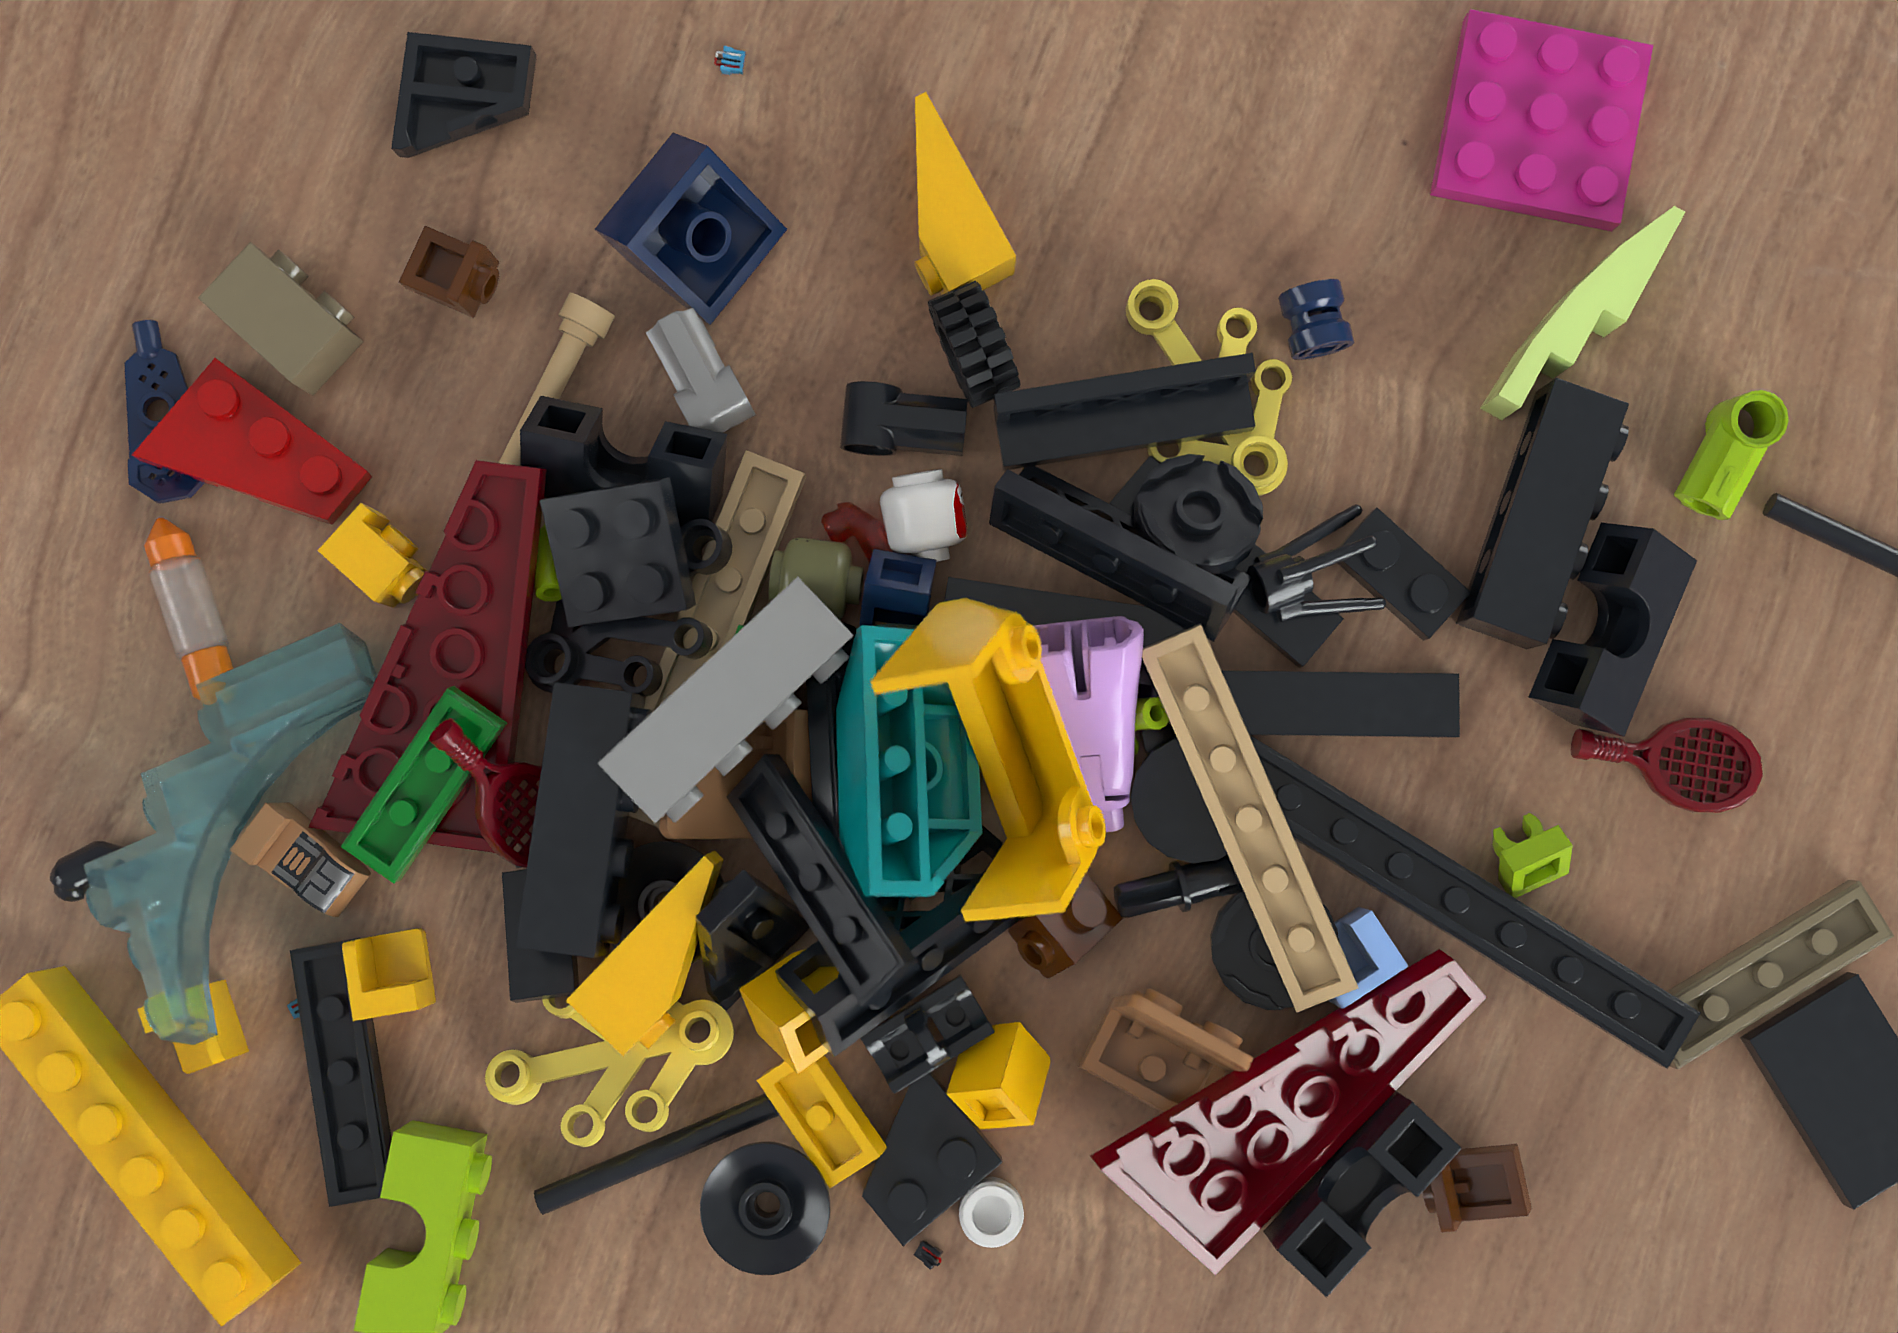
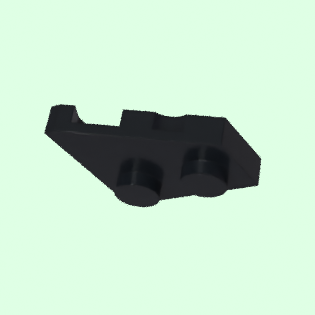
(459, 89)

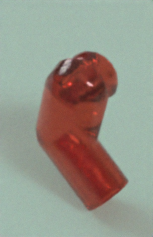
(854, 521)

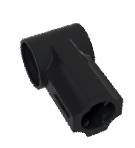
(884, 420)

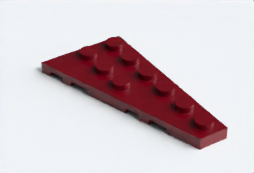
(461, 633)
(1256, 1136)

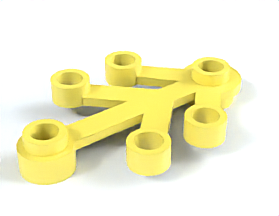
(1180, 351)
(620, 1069)

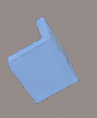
(1368, 953)

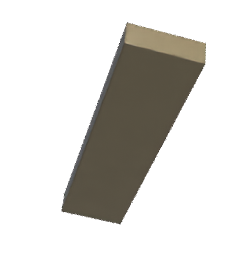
(1779, 966)

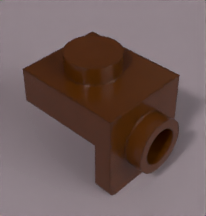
(451, 271)
(1063, 938)
(1479, 1186)

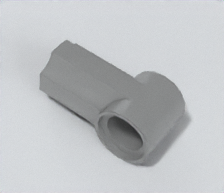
(704, 386)

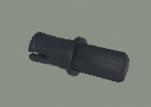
(1179, 886)

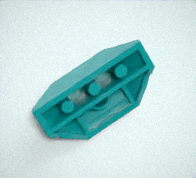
(902, 776)

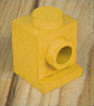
(375, 558)

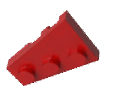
(249, 444)

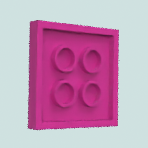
(1541, 120)

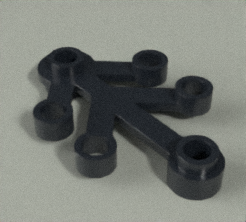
(581, 642)

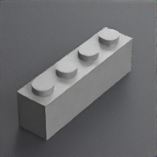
(726, 700)

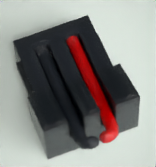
(928, 1254)

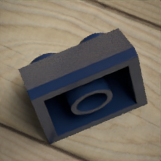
(691, 226)

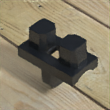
(907, 1047)

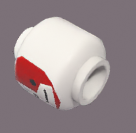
(924, 514)

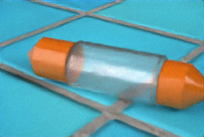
(187, 604)

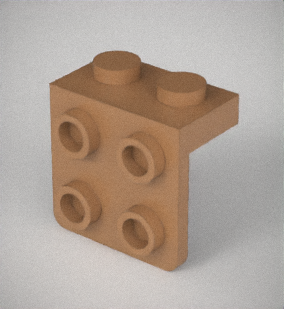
(713, 814)
(1156, 1053)

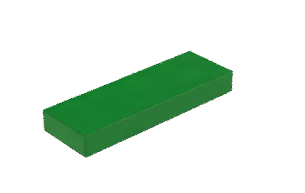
(419, 789)

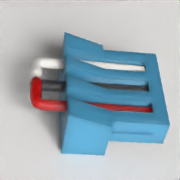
(732, 61)

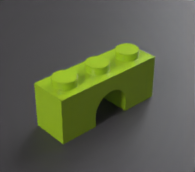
(439, 1176)

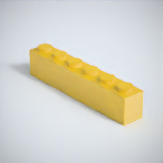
(141, 1143)

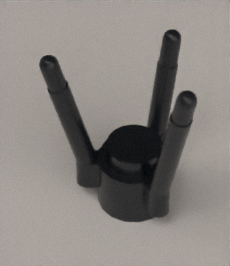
(1283, 581)

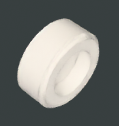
(991, 1213)

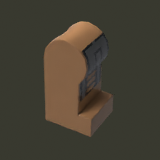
(301, 857)

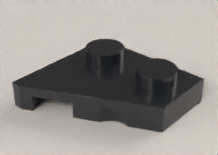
(744, 934)
(928, 1160)

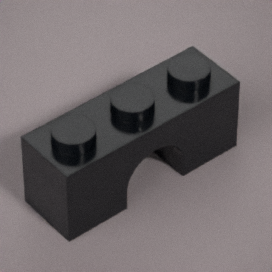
(578, 457)
(1637, 591)
(1330, 1217)

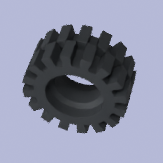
(974, 343)

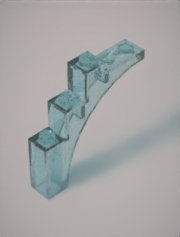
(199, 804)

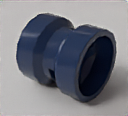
(1316, 319)

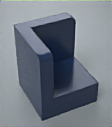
(897, 589)

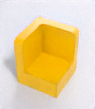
(388, 974)
(224, 1046)
(1001, 1078)

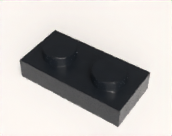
(1404, 575)

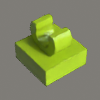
(1533, 861)

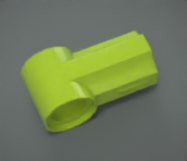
(1728, 455)

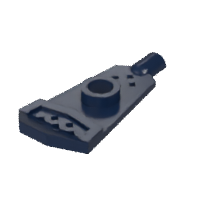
(139, 397)

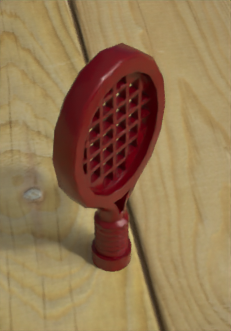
(451, 739)
(1589, 745)

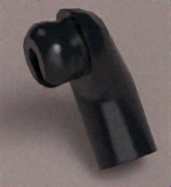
(69, 872)

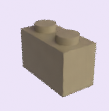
(281, 319)

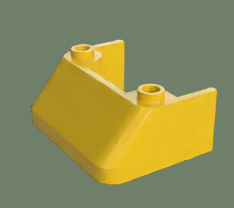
(1020, 747)

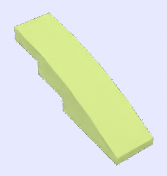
(1594, 304)

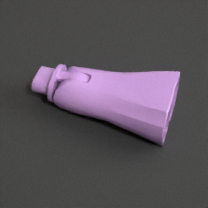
(1095, 685)

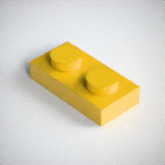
(823, 1118)

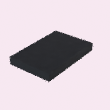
(1838, 1082)

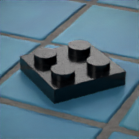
(618, 552)

